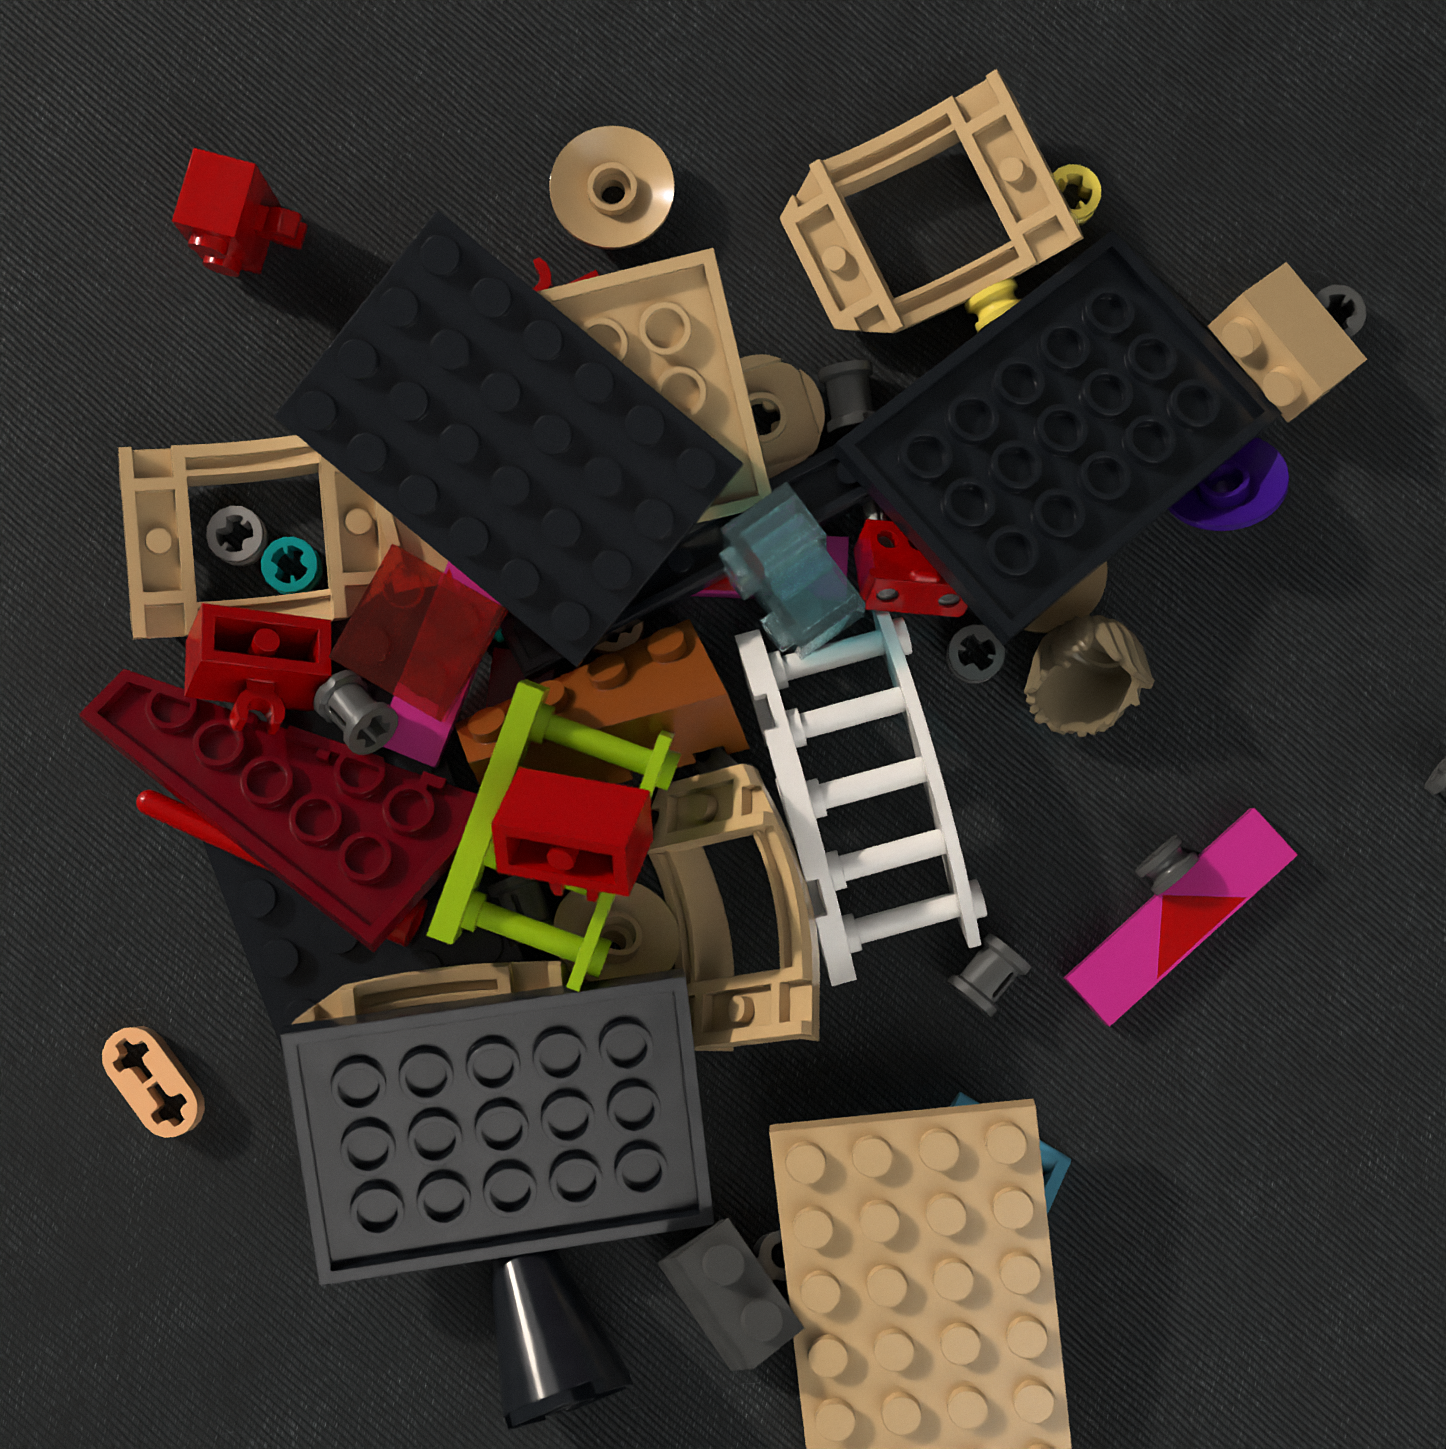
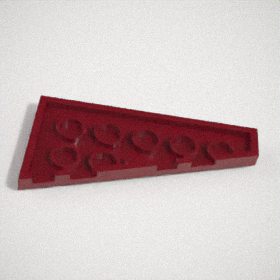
(324, 820)

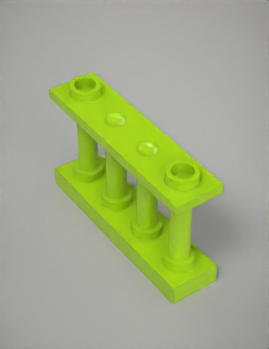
(463, 905)

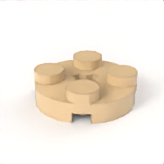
(799, 408)

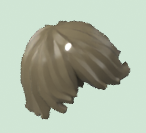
(1086, 675)

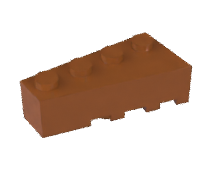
(628, 694)

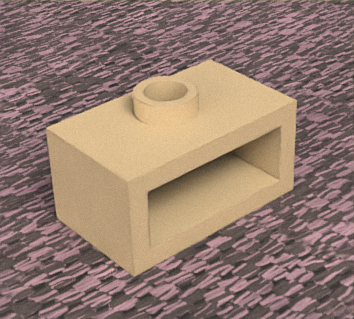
(1286, 341)

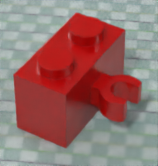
(232, 214)
(257, 661)
(573, 832)

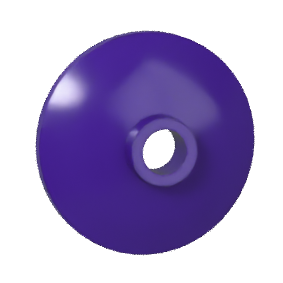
(1238, 492)

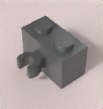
(733, 1292)

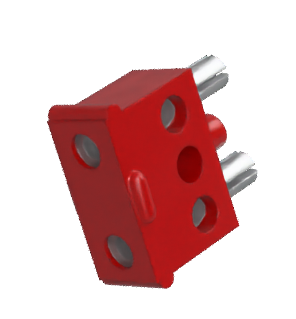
(896, 574)

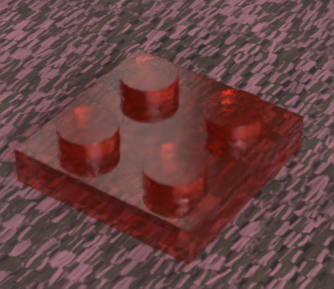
(418, 633)

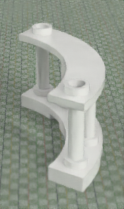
(808, 799)

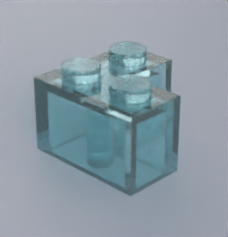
(783, 562)

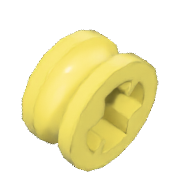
(1088, 188)
(992, 302)

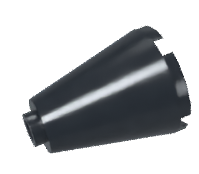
(548, 1341)

